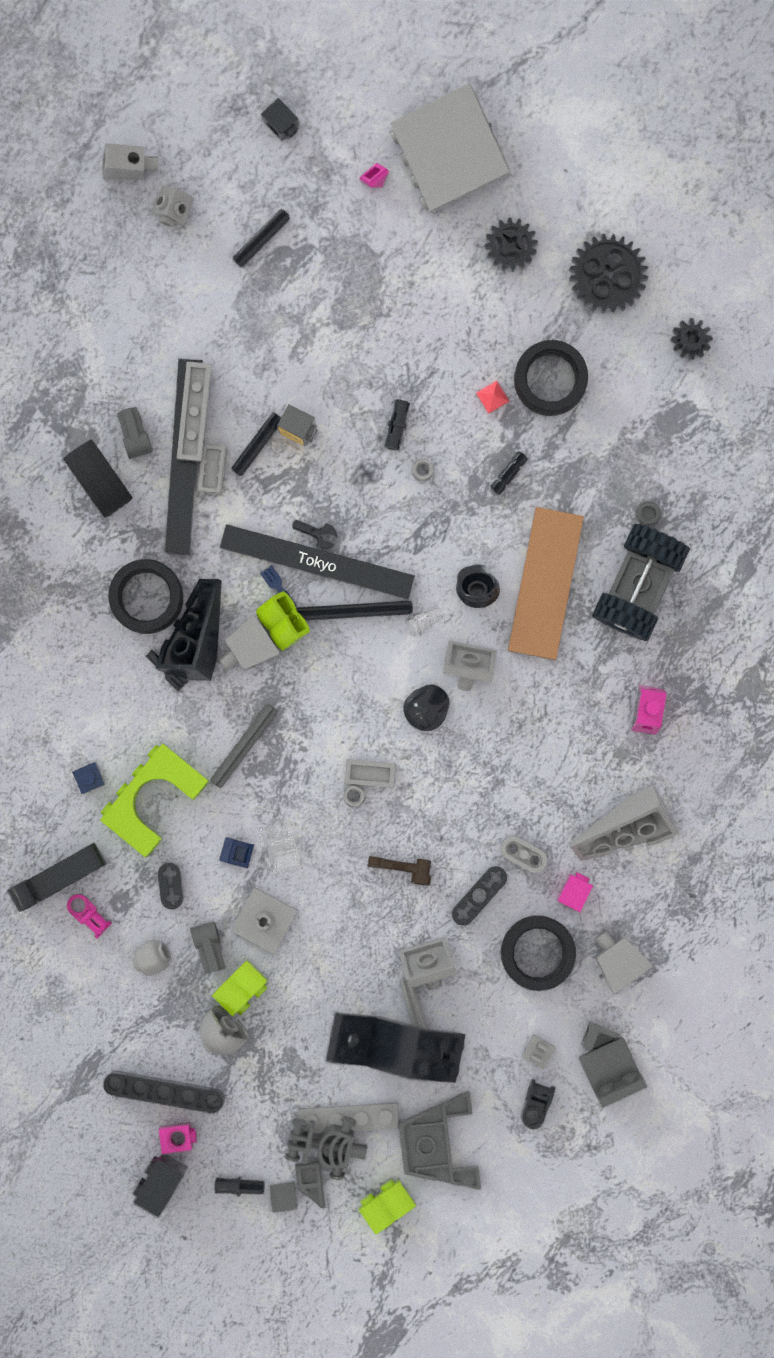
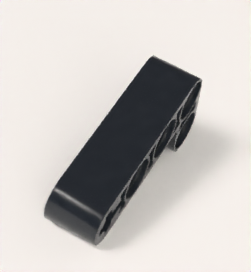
(56, 877)

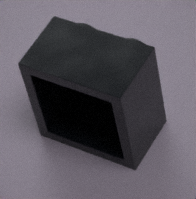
(156, 1190)

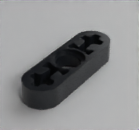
(497, 886)

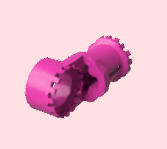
(86, 916)

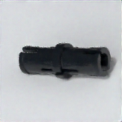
(397, 425)

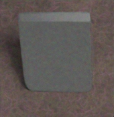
(283, 1197)

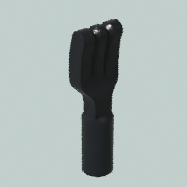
(176, 681)

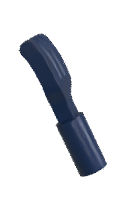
(274, 580)

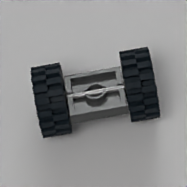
(641, 582)

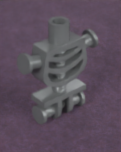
(303, 1142)

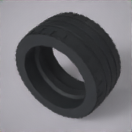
(559, 349)
(97, 478)
(124, 575)
(568, 953)

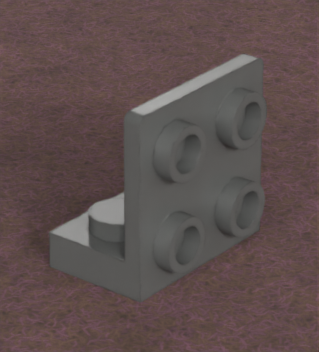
(612, 1072)

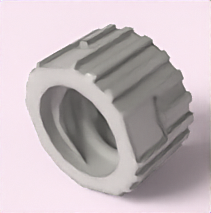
(420, 477)
(352, 788)

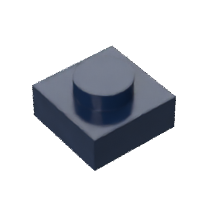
(88, 778)

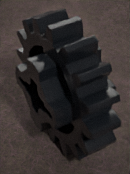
(518, 251)

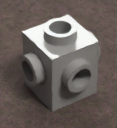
(172, 206)

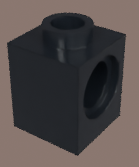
(280, 120)

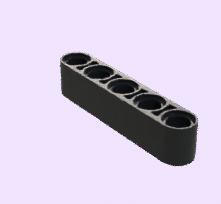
(152, 1096)

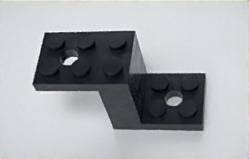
(395, 1047)

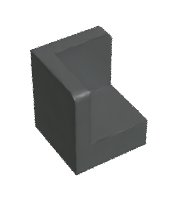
(597, 1036)

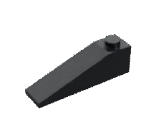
(194, 642)

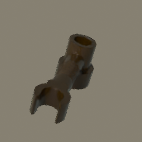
(420, 870)

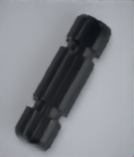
(509, 472)

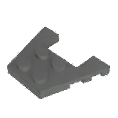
(427, 1144)

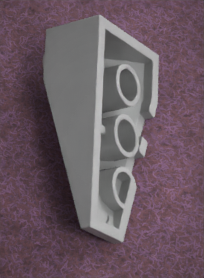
(633, 822)

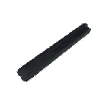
(356, 610)

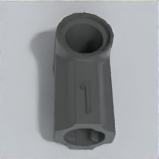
(135, 438)
(207, 942)

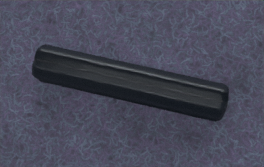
(261, 238)
(256, 444)

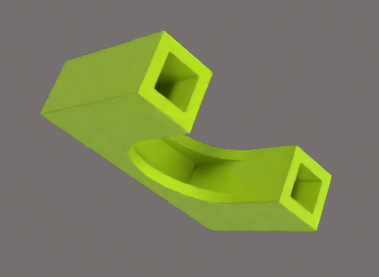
(122, 814)

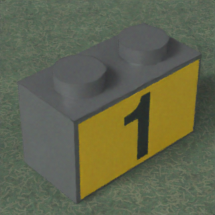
(297, 425)

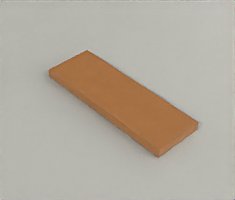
(545, 583)

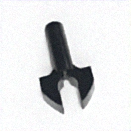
(316, 532)

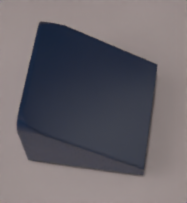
(236, 852)

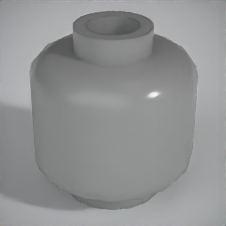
(151, 957)

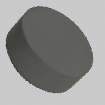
(648, 513)

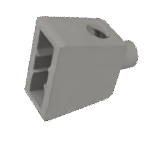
(118, 166)
(249, 646)
(620, 961)

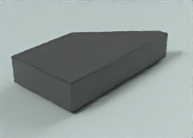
(310, 1181)

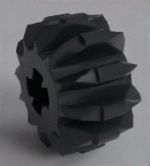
(700, 337)

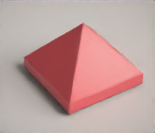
(492, 397)

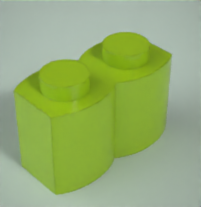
(282, 620)
(239, 988)
(386, 1206)

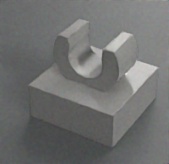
(538, 1051)

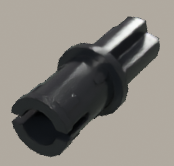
(238, 1186)

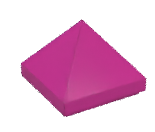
(375, 176)

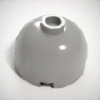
(221, 1033)

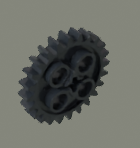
(599, 254)

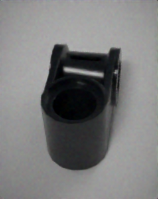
(537, 1103)

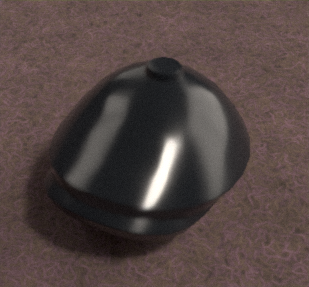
(477, 586)
(426, 707)

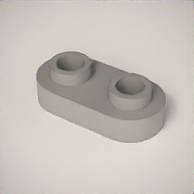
(523, 854)

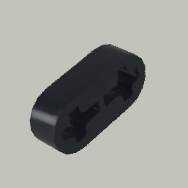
(176, 884)

